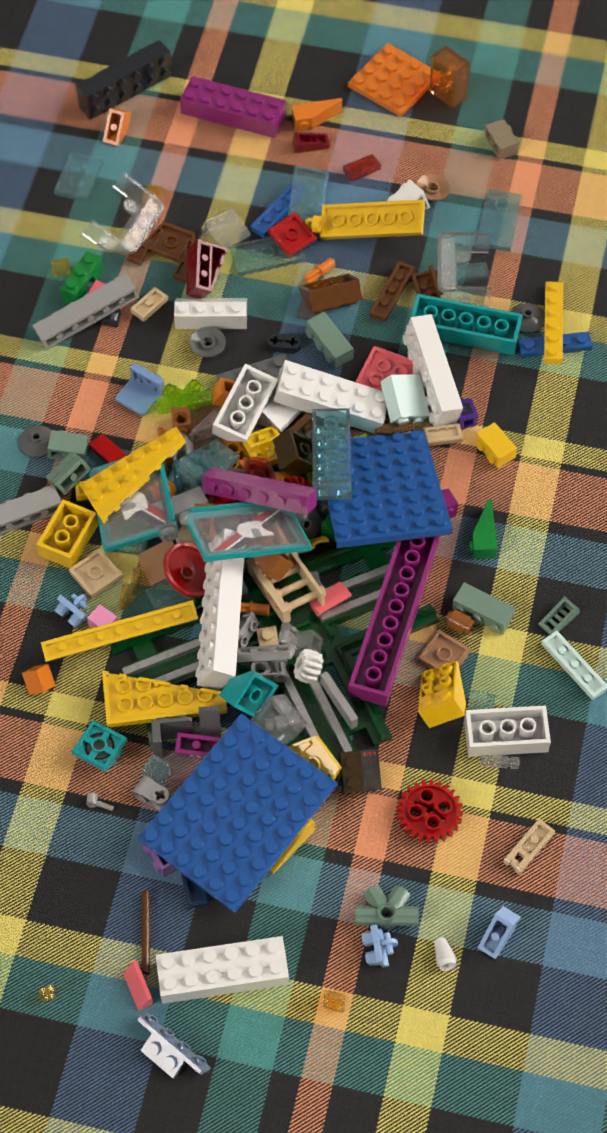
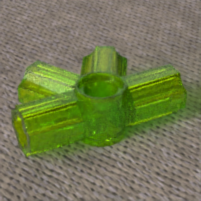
(191, 396)

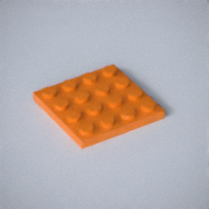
(392, 80)

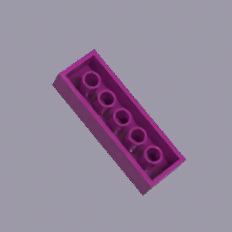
(233, 107)

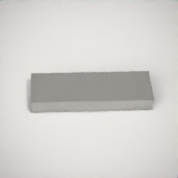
(265, 653)
(339, 700)

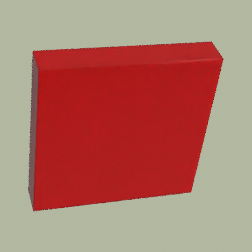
(292, 234)

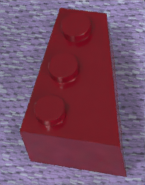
(202, 267)

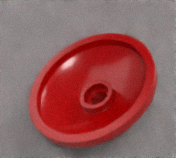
(186, 560)

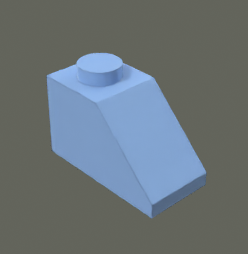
(499, 932)

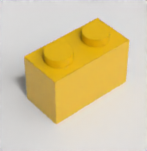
(495, 445)

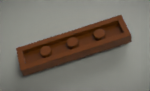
(392, 291)

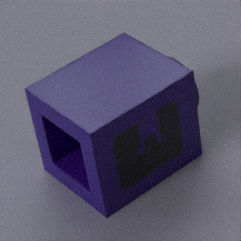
(468, 416)

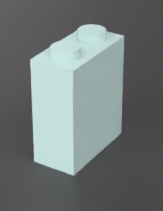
(405, 399)

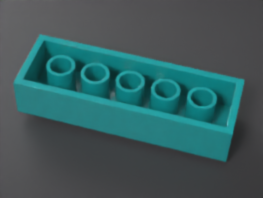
(471, 324)

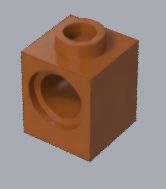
(181, 414)

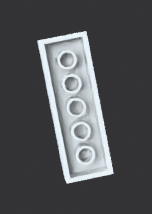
(431, 363)
(312, 389)
(222, 969)

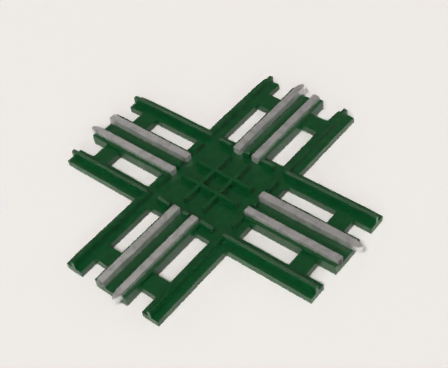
(180, 662)

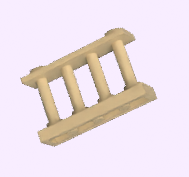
(275, 596)

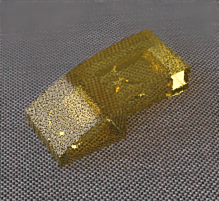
(130, 591)

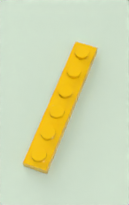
(553, 323)

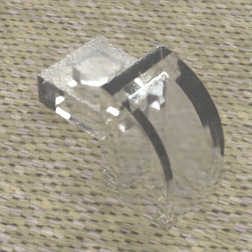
(301, 640)

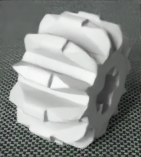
(308, 666)

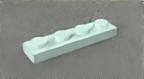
(574, 665)

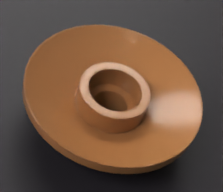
(434, 186)

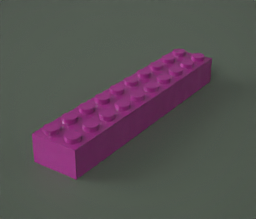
(392, 620)

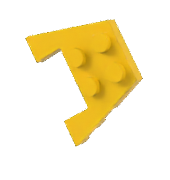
(318, 755)

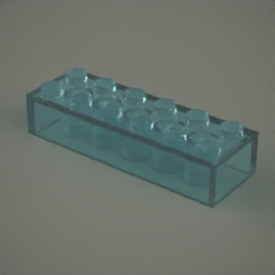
(331, 453)

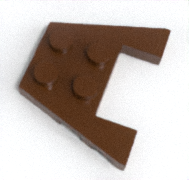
(167, 242)

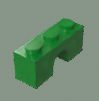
(87, 269)

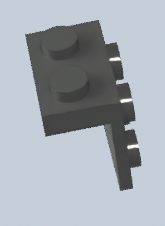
(167, 729)

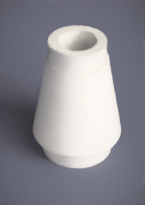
(444, 955)

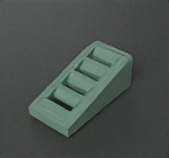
(574, 611)

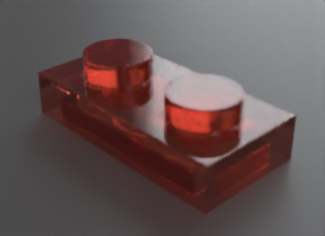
(361, 167)

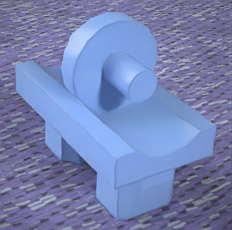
(65, 606)
(376, 938)

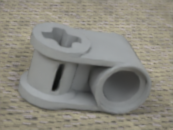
(271, 670)
(149, 792)

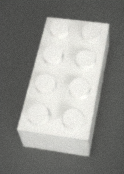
(507, 731)

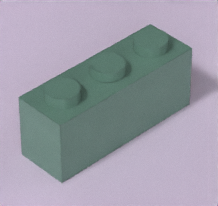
(329, 340)
(484, 608)

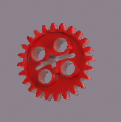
(439, 798)

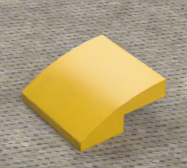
(261, 444)

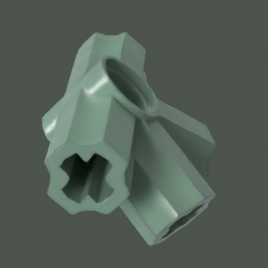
(393, 905)

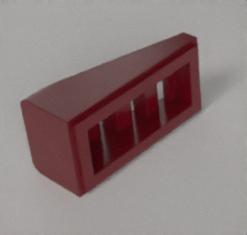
(304, 142)

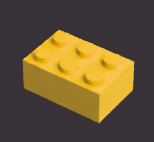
(67, 534)

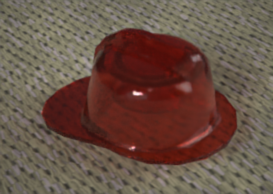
(259, 467)

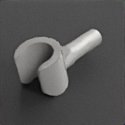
(92, 801)

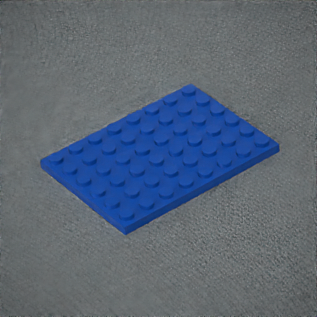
(392, 493)
(237, 812)

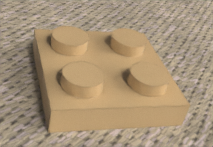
(95, 573)

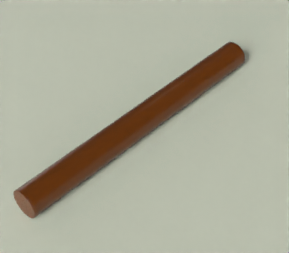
(145, 955)

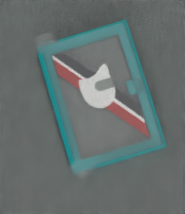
(142, 516)
(244, 531)

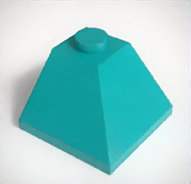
(248, 692)

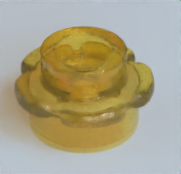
(47, 993)

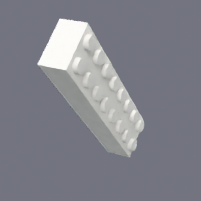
(220, 623)

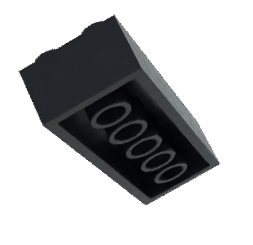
(124, 79)

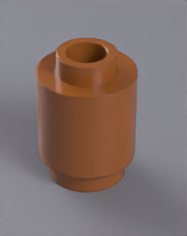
(460, 622)

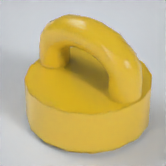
(316, 223)

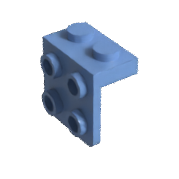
(141, 390)

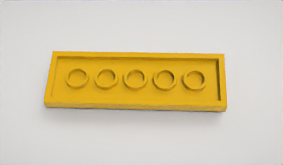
(372, 219)

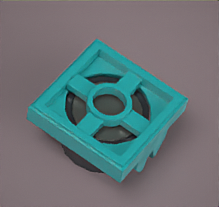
(98, 747)

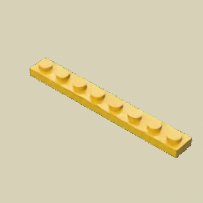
(119, 631)

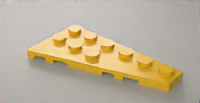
(129, 474)
(145, 699)

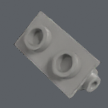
(247, 626)

